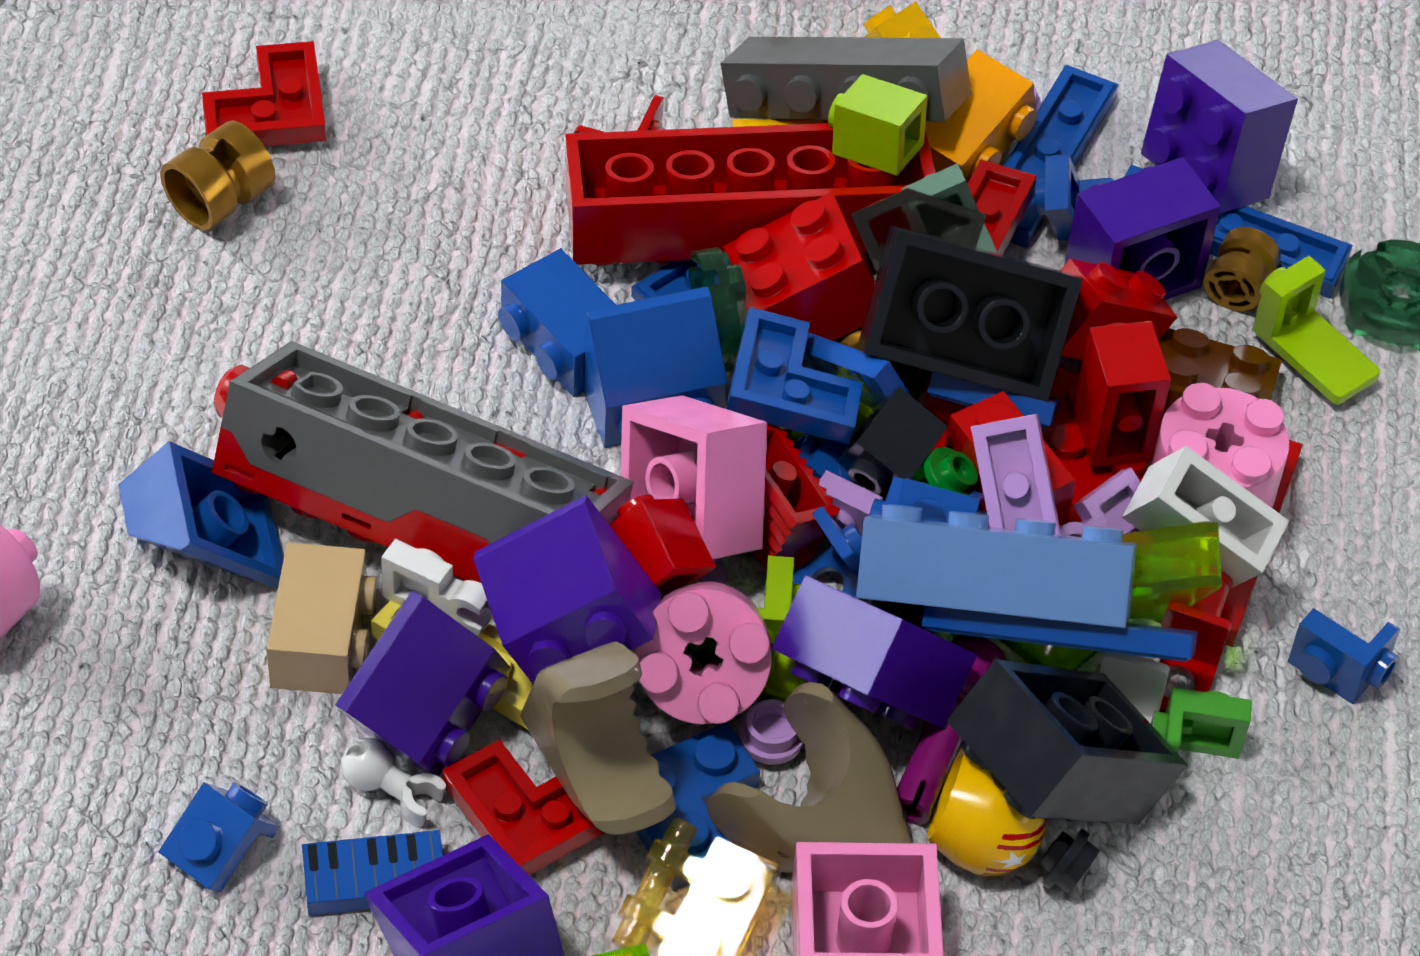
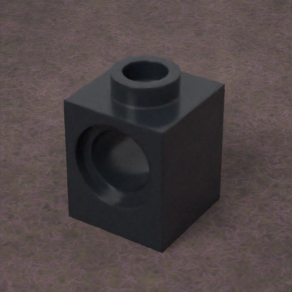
(891, 442)

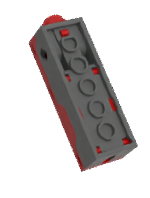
(391, 458)

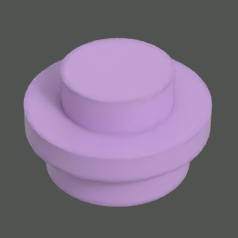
(768, 734)

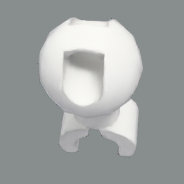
(376, 770)

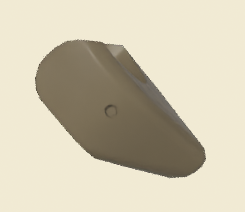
(593, 740)
(848, 794)

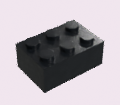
(969, 313)
(1065, 744)

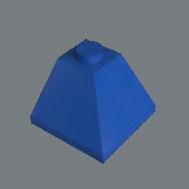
(201, 515)

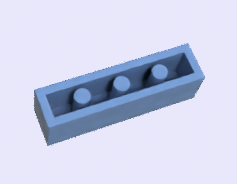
(996, 568)

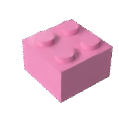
(707, 459)
(866, 899)

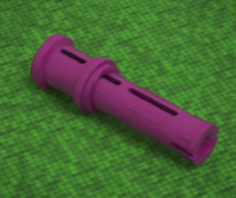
(939, 745)

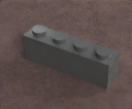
(807, 73)

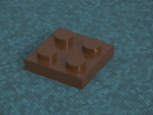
(1197, 359)

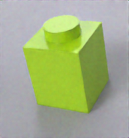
(878, 124)

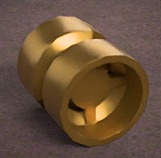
(218, 175)

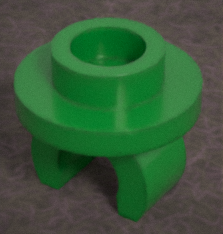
(948, 471)

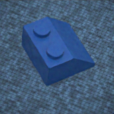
(649, 354)

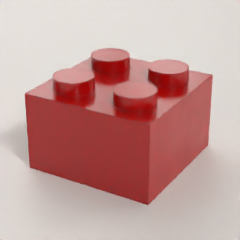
(807, 268)

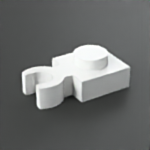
(431, 577)

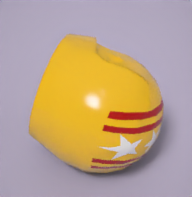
(979, 826)

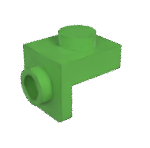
(1204, 722)

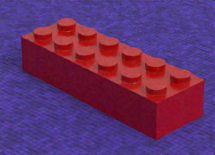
(704, 187)

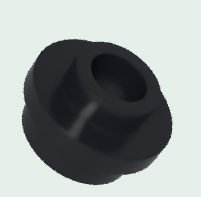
(1068, 860)

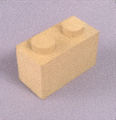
(319, 618)

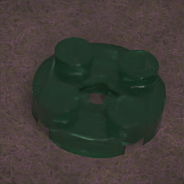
(726, 289)
(1369, 290)

